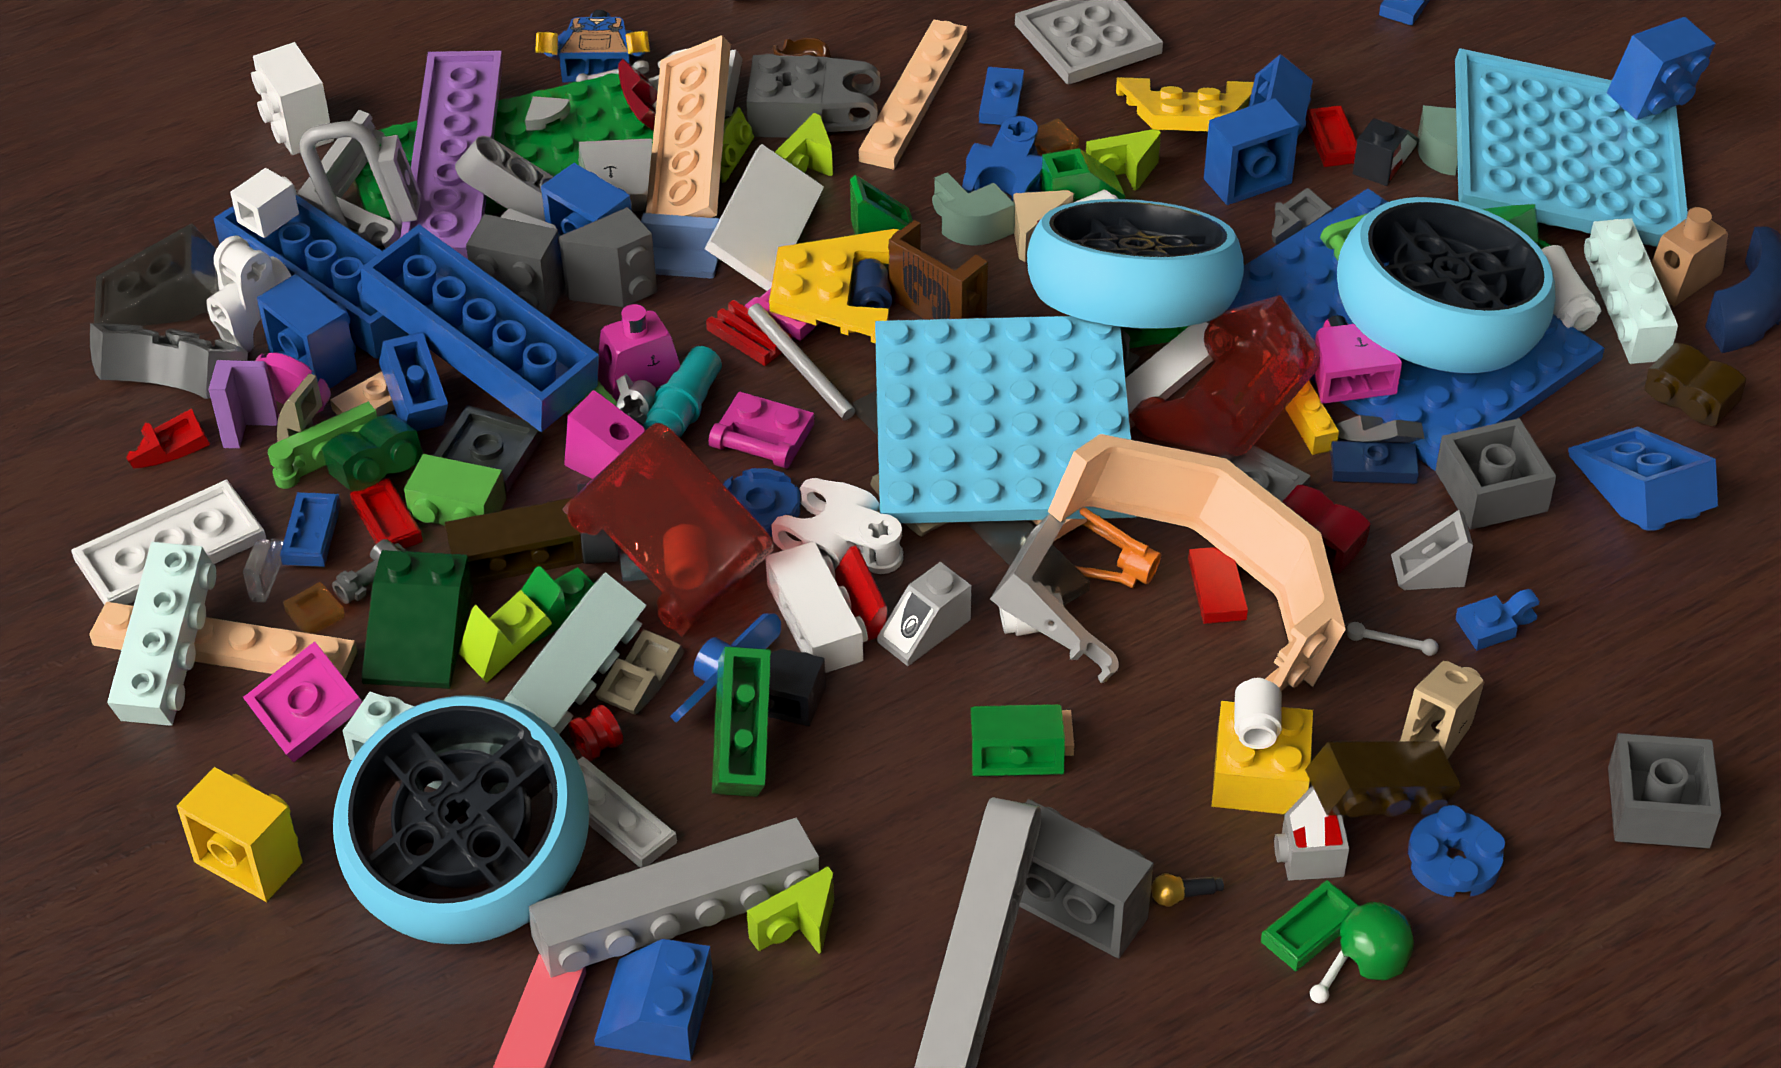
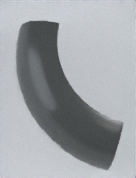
(168, 360)

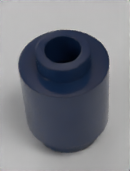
(871, 285)

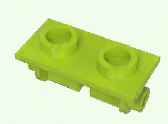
(736, 140)

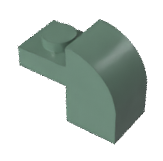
(1438, 139)
(973, 216)

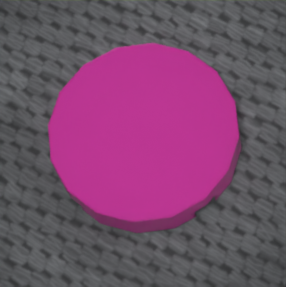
(287, 375)

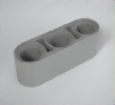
(503, 176)

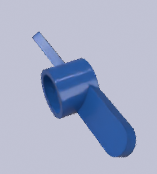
(756, 636)

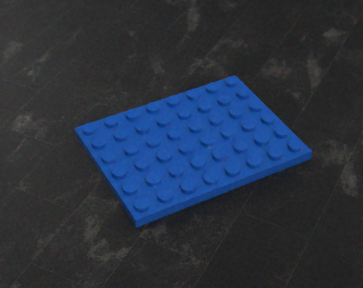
(1442, 401)

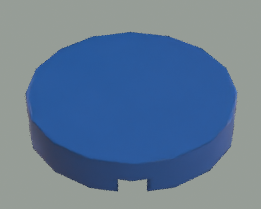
(765, 495)

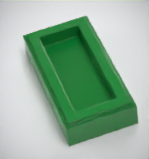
(1308, 926)

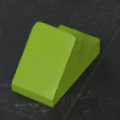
(809, 147)
(1128, 154)
(497, 640)
(800, 907)

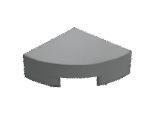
(546, 110)

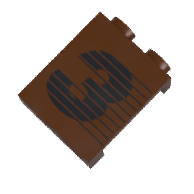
(932, 287)

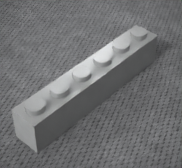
(670, 897)

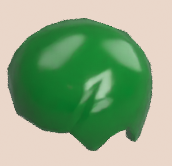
(1377, 940)

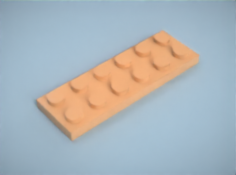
(689, 131)

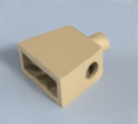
(1447, 696)

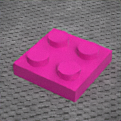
(303, 701)

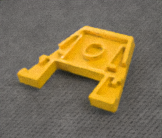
(1182, 110)
(816, 280)

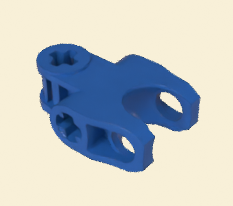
(1009, 162)

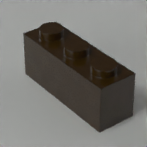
(516, 541)
(1382, 778)

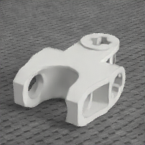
(242, 278)
(843, 521)

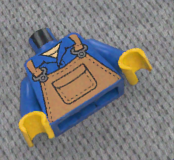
(592, 45)

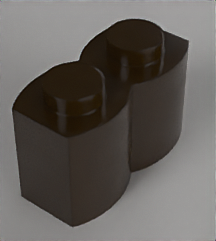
(1695, 384)

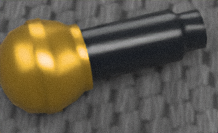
(1171, 889)

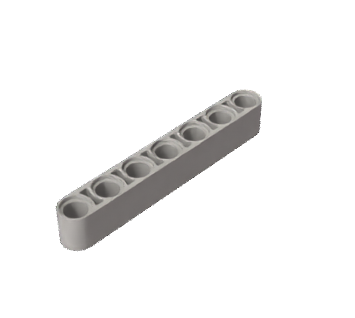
(980, 936)

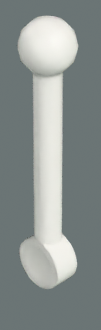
(1320, 993)

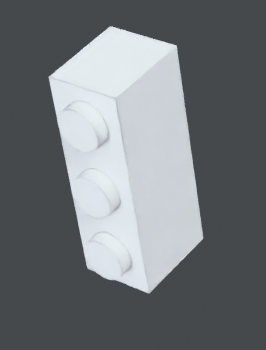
(816, 606)

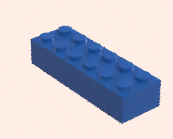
(325, 256)
(480, 327)

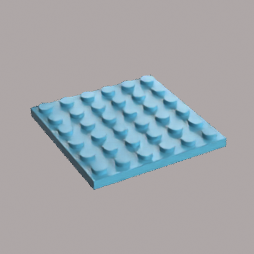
(1565, 147)
(990, 413)

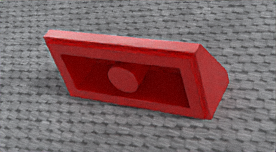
(863, 591)

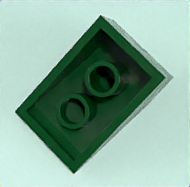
(416, 619)

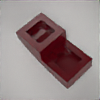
(638, 93)

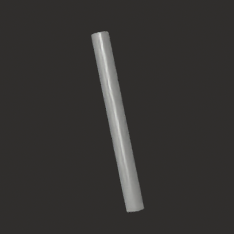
(801, 361)

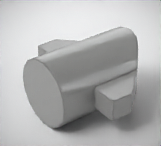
(635, 397)

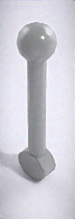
(642, 66)
(1357, 631)

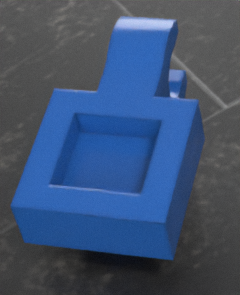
(1493, 622)

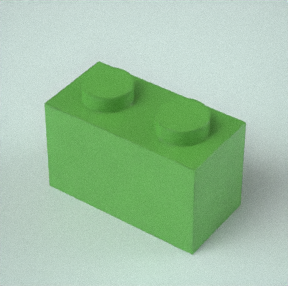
(453, 490)

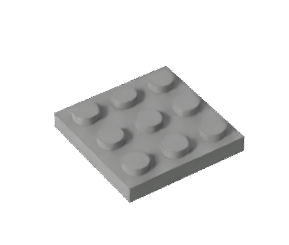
(1088, 36)

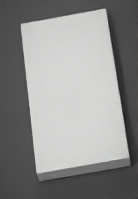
(763, 215)
(208, 519)

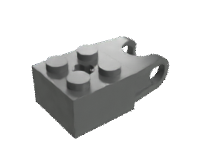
(792, 88)

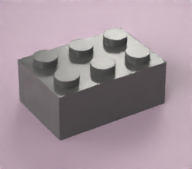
(1087, 884)

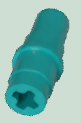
(680, 399)

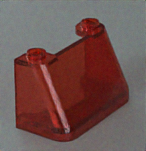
(1258, 369)
(673, 524)

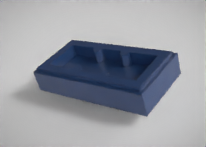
(1374, 462)

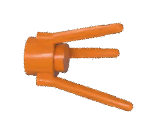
(1135, 559)

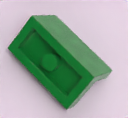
(1017, 740)

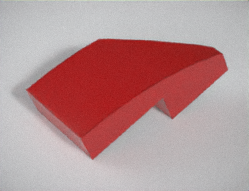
(169, 441)

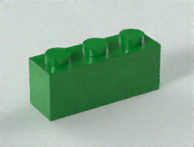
(741, 721)

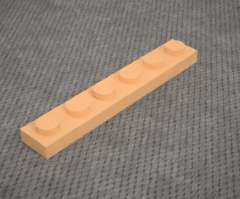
(913, 94)
(233, 642)

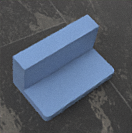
(681, 244)

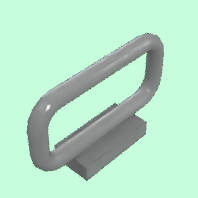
(387, 164)

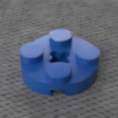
(1462, 831)

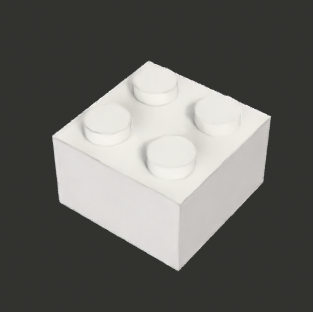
(290, 95)

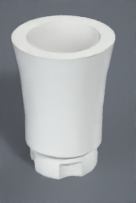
(1574, 301)

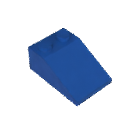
(1648, 476)

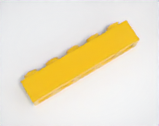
(1312, 420)

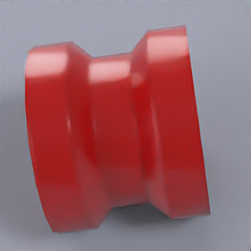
(595, 732)

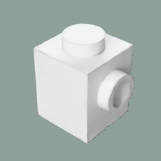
(265, 202)

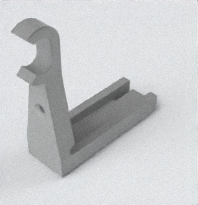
(342, 166)
(1040, 609)

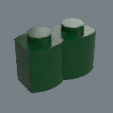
(372, 452)

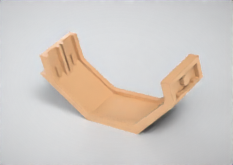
(1233, 516)

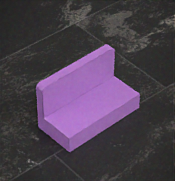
(241, 397)

